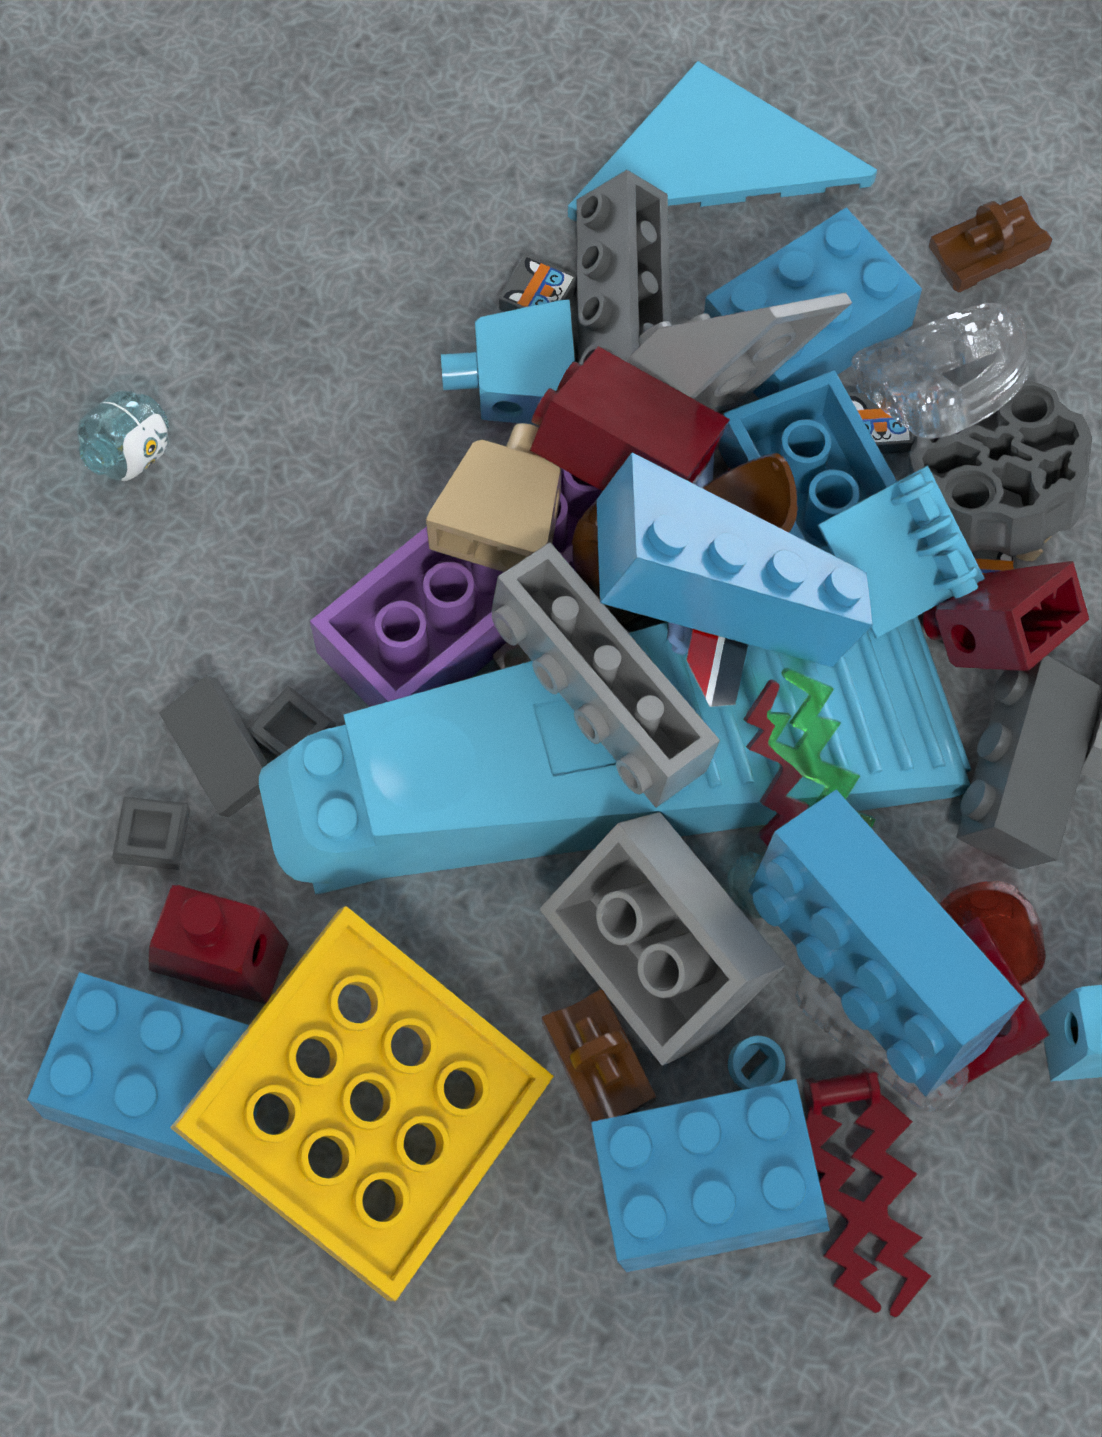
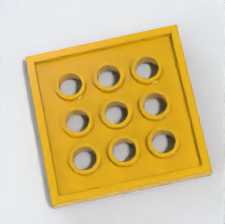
(277, 1166)

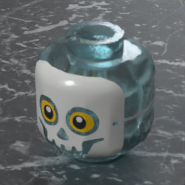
(123, 435)

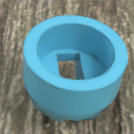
(766, 1073)

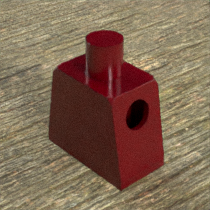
(1010, 617)
(213, 942)

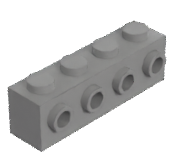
(602, 676)

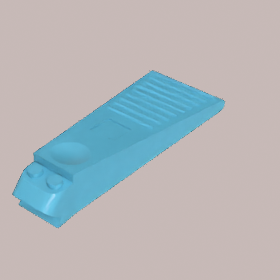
(508, 775)

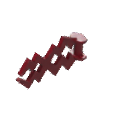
(871, 1213)

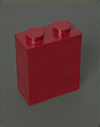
(618, 410)

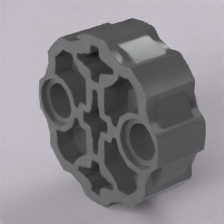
(1013, 472)

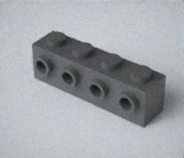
(621, 265)

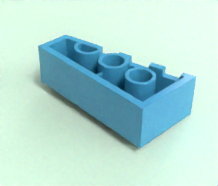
(723, 570)

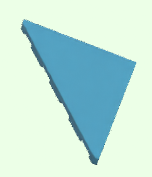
(726, 144)

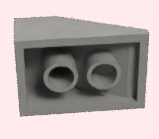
(732, 354)

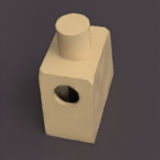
(497, 503)

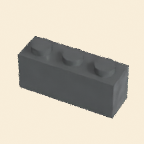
(1029, 764)

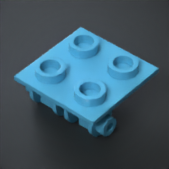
(906, 548)

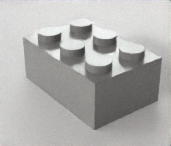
(661, 937)

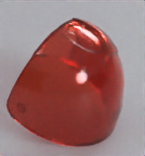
(1008, 919)

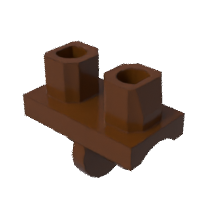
(988, 243)
(598, 1058)

